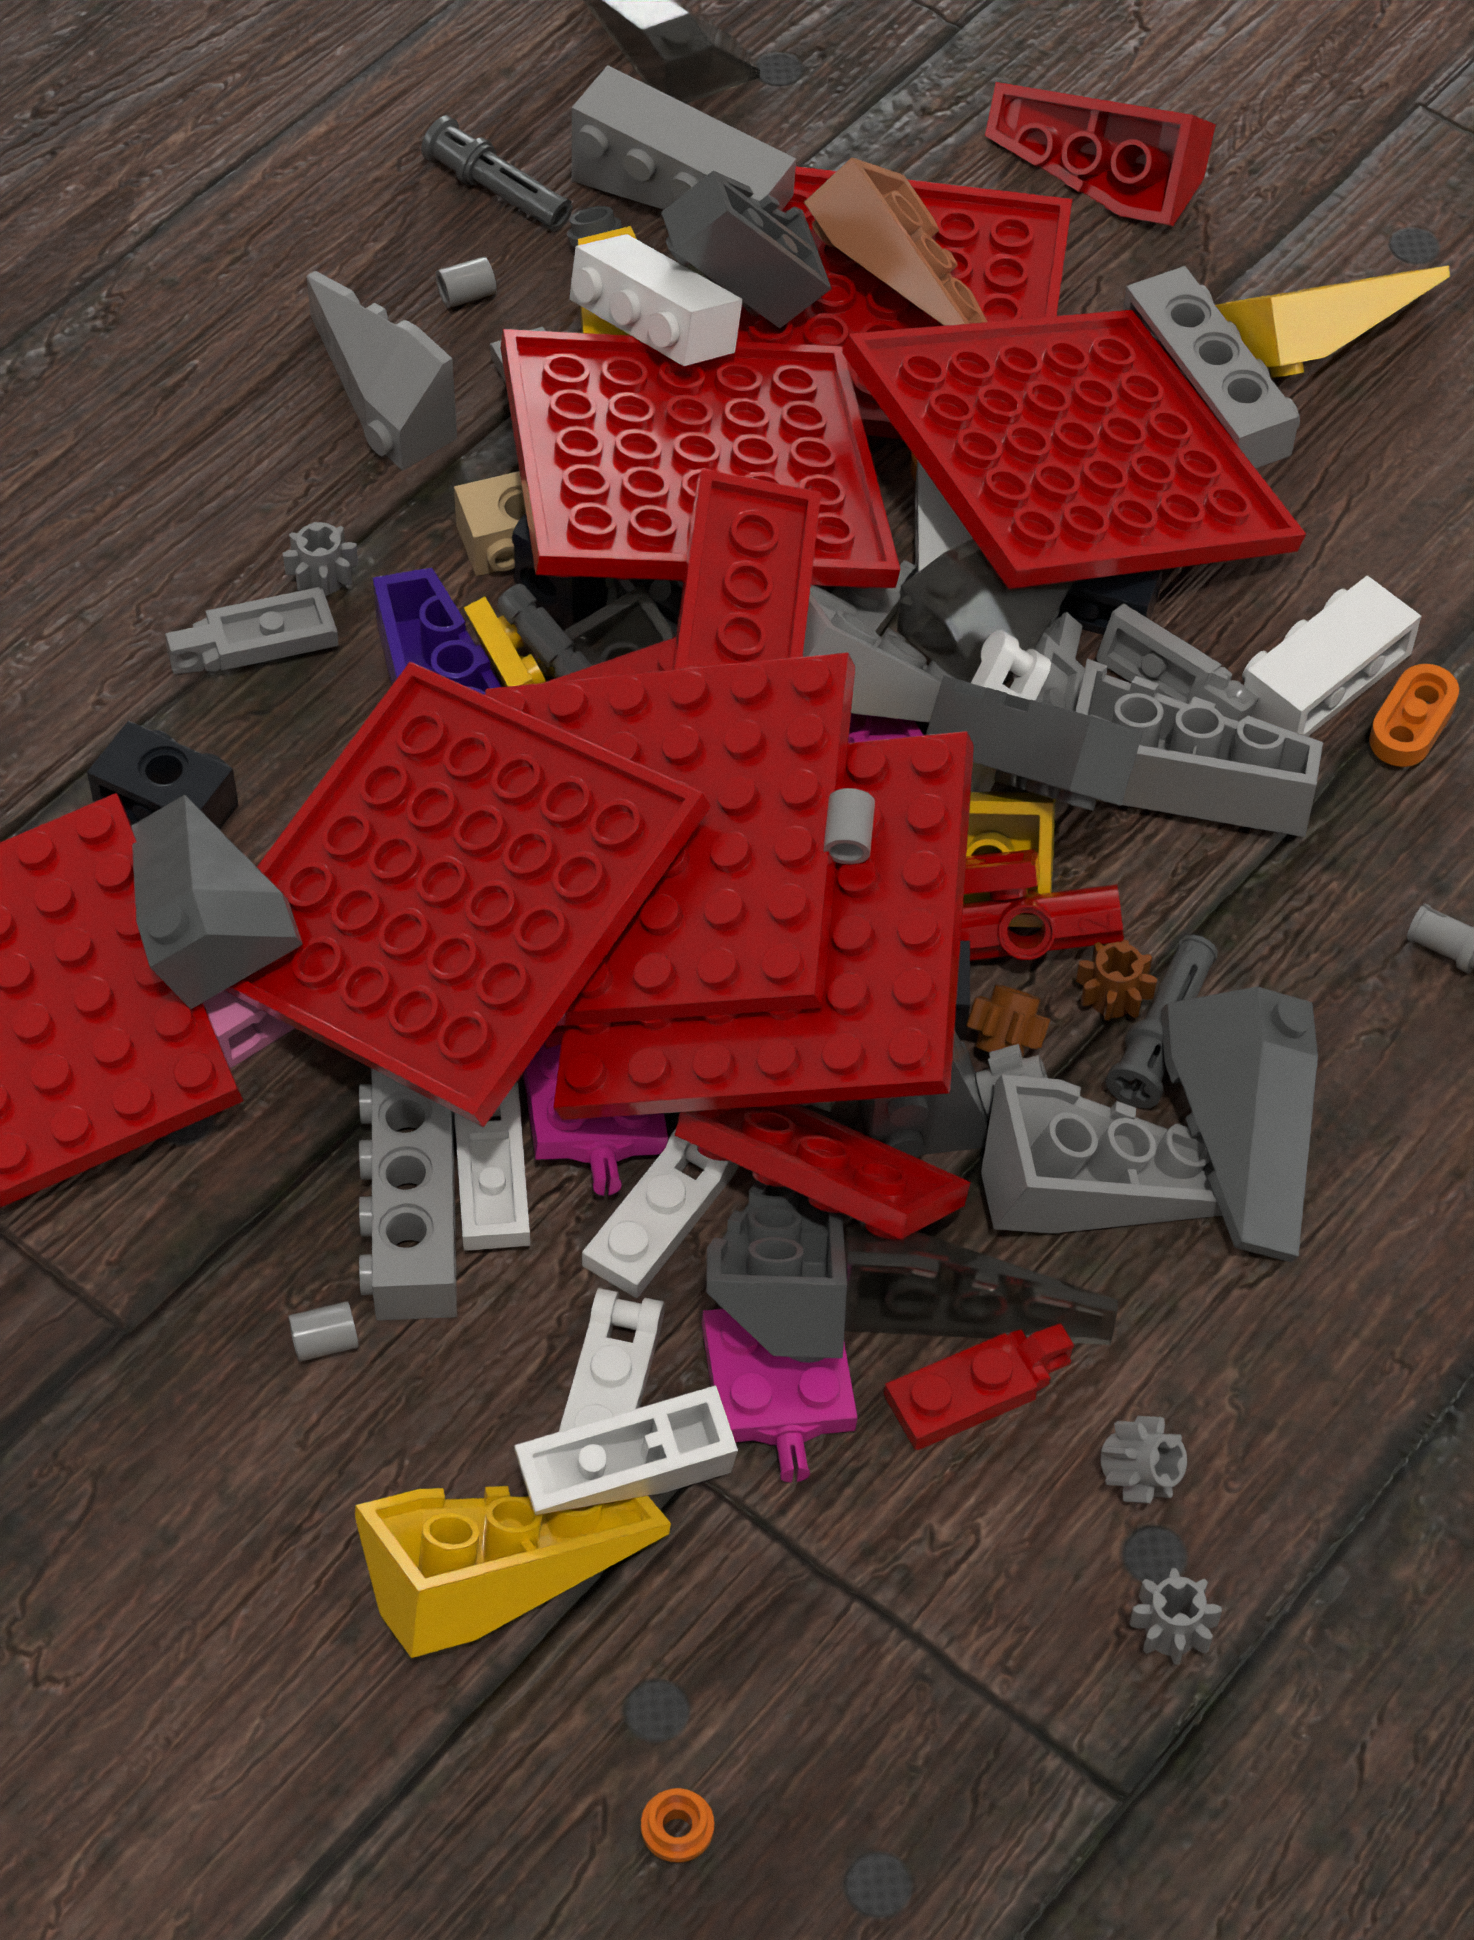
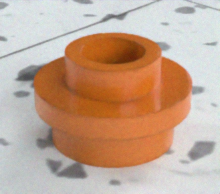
(682, 1805)

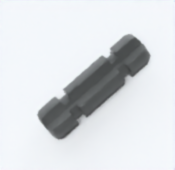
(541, 631)

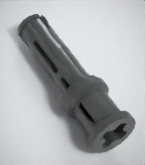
(477, 163)
(1144, 1040)

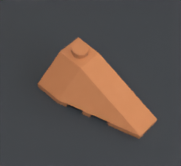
(889, 232)

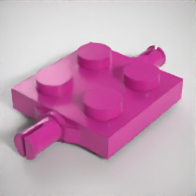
(590, 1139)
(776, 1396)

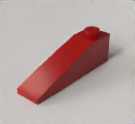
(1119, 154)

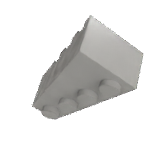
(658, 148)
(1204, 762)

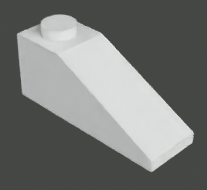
(630, 1454)

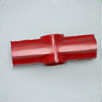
(1068, 919)

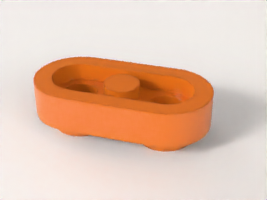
(1408, 725)

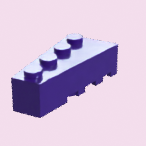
(426, 628)

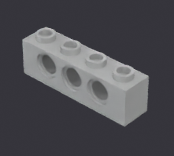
(1216, 363)
(420, 1278)

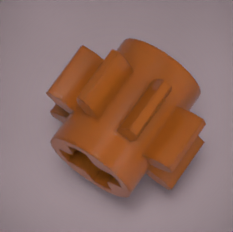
(1116, 980)
(1008, 1020)

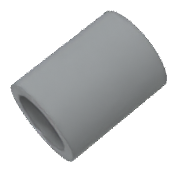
(466, 282)
(849, 825)
(323, 1331)

